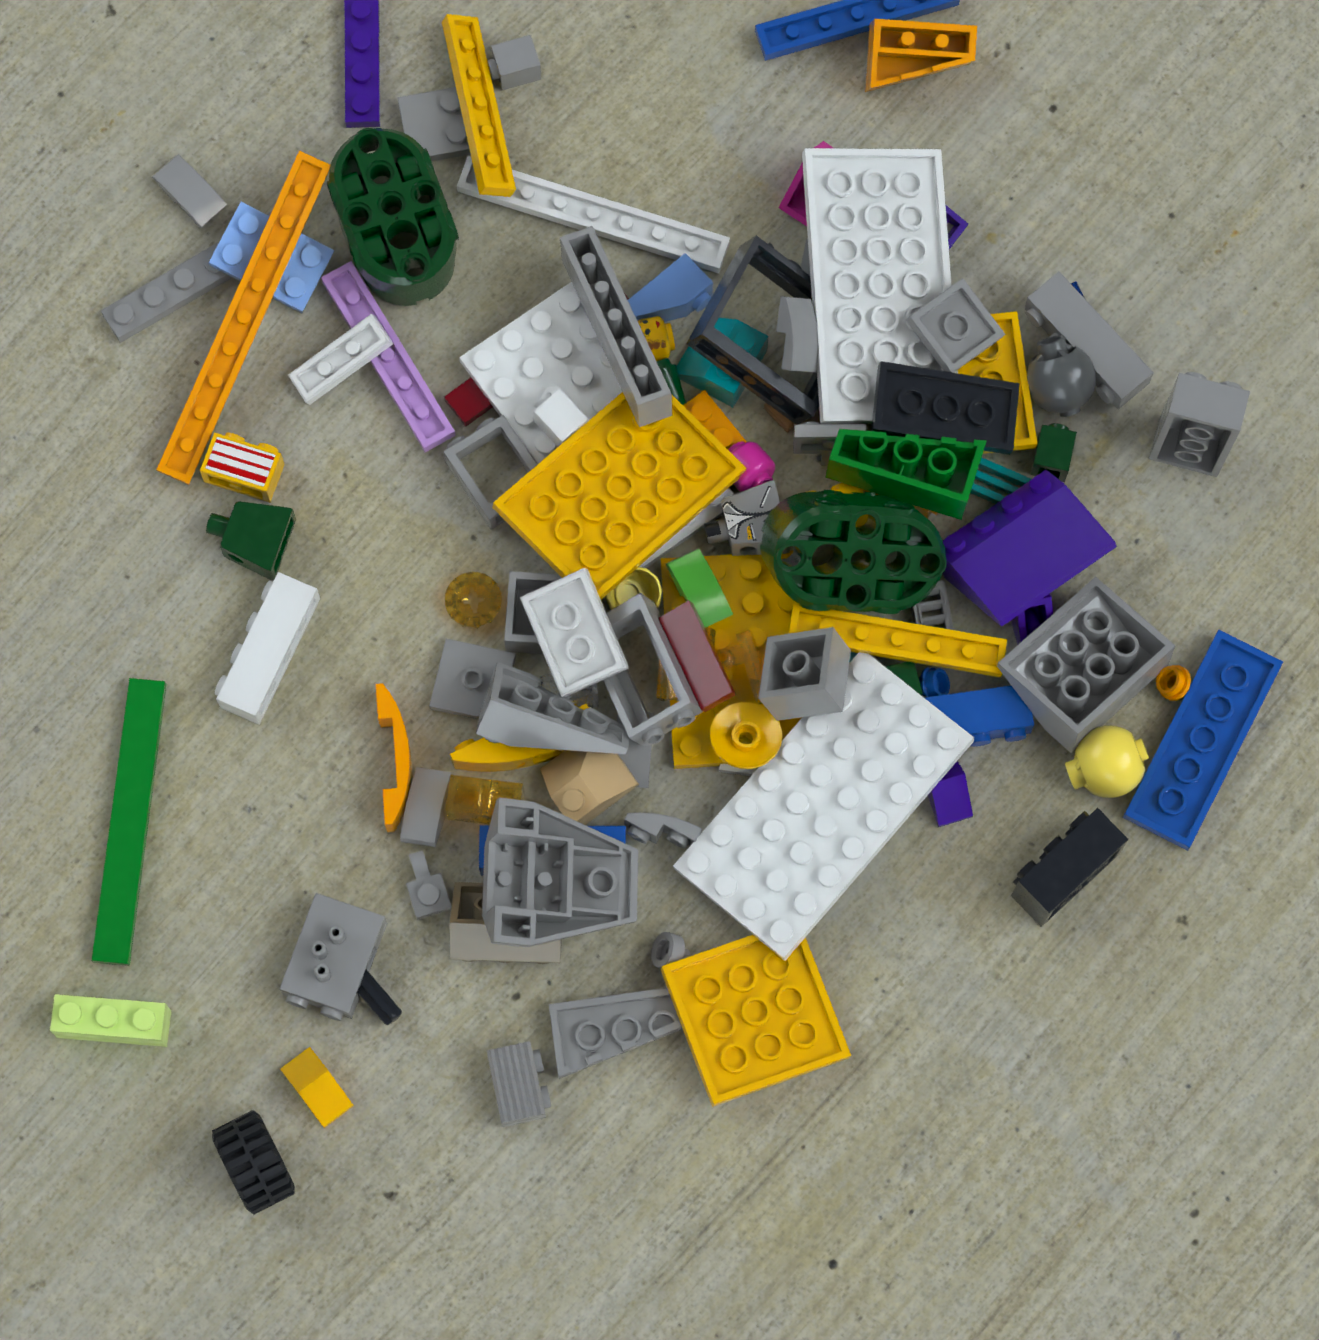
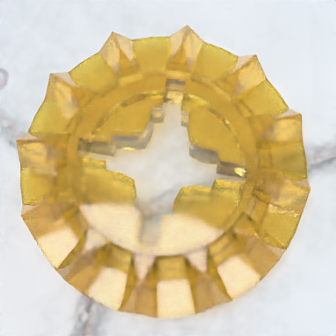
(484, 588)

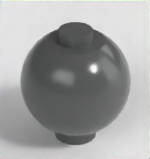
(1060, 377)

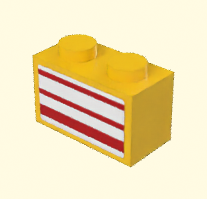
(242, 466)

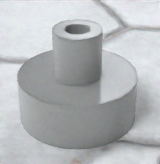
(668, 949)

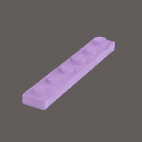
(394, 363)

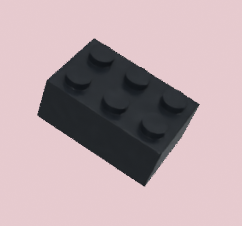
(1067, 865)

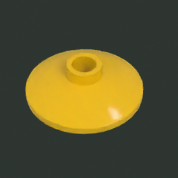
(748, 721)

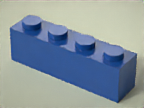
(988, 713)

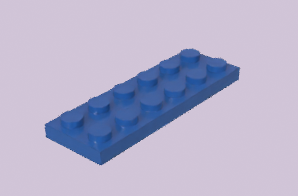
(1203, 740)

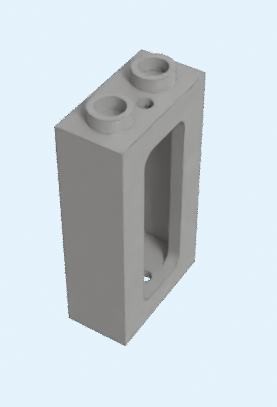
(622, 690)

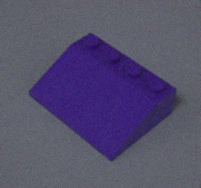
(1024, 548)

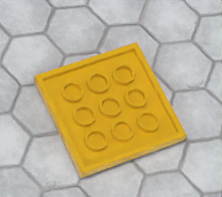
(754, 1016)

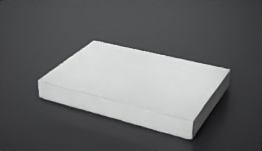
(574, 632)

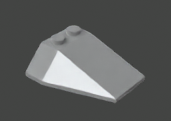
(553, 877)

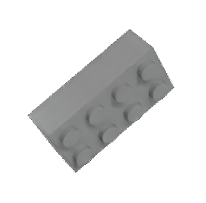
(1199, 423)

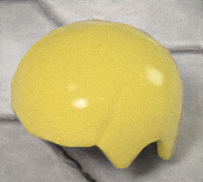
(639, 581)

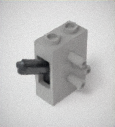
(335, 961)

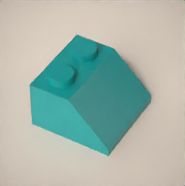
(706, 376)

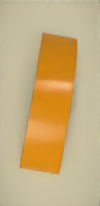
(395, 798)

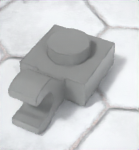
(426, 892)

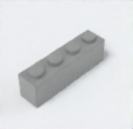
(1065, 312)

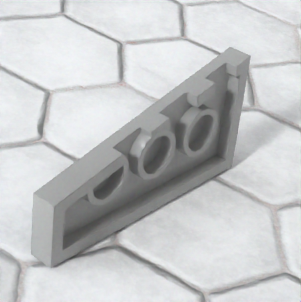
(609, 1026)

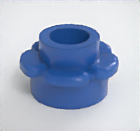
(934, 682)

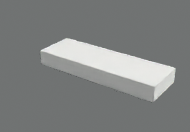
(340, 359)

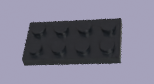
(945, 406)

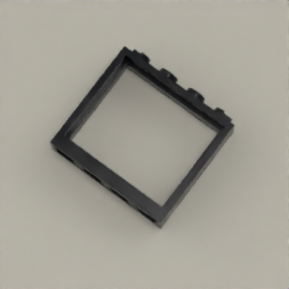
(737, 361)

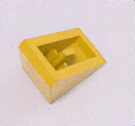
(317, 1087)

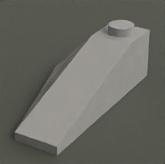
(530, 716)

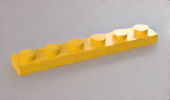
(478, 106)
(906, 640)

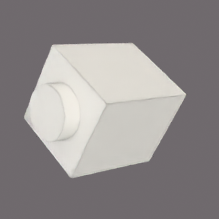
(558, 416)

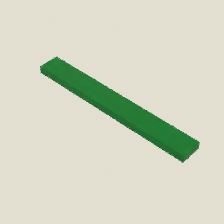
(129, 822)

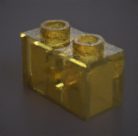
(475, 798)

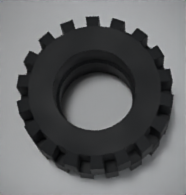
(253, 1162)

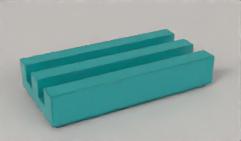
(1001, 472)

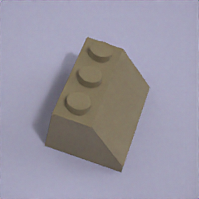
(471, 940)

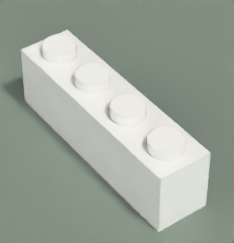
(267, 648)

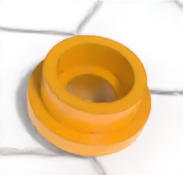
(1173, 682)

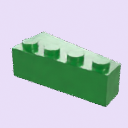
(908, 468)

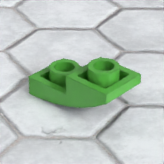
(699, 585)

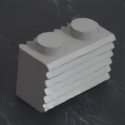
(517, 1083)

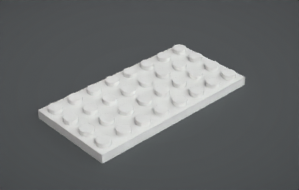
(873, 263)
(549, 351)
(823, 806)

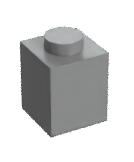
(515, 62)

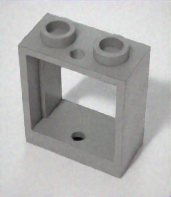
(463, 446)

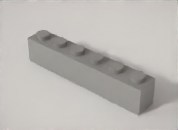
(616, 326)

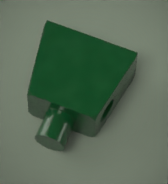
(254, 535)

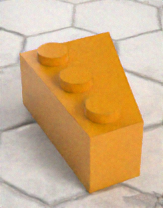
(915, 50)

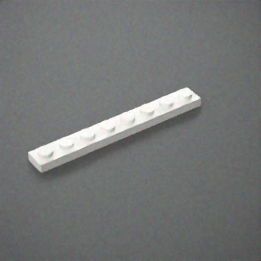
(607, 217)

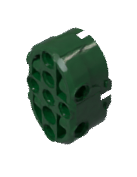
(369, 244)
(843, 585)

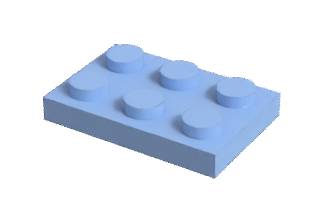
(302, 270)

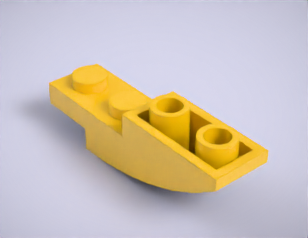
(493, 757)

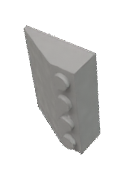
(1085, 663)

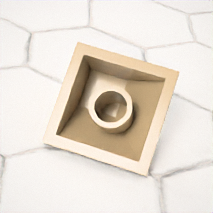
(587, 783)

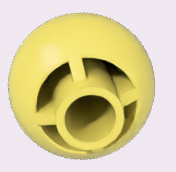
(1108, 762)

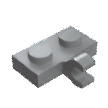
(819, 438)

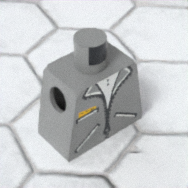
(744, 519)

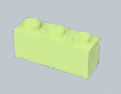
(110, 1020)

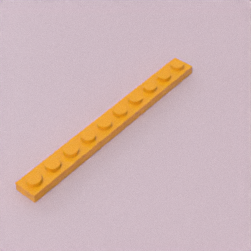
(243, 318)

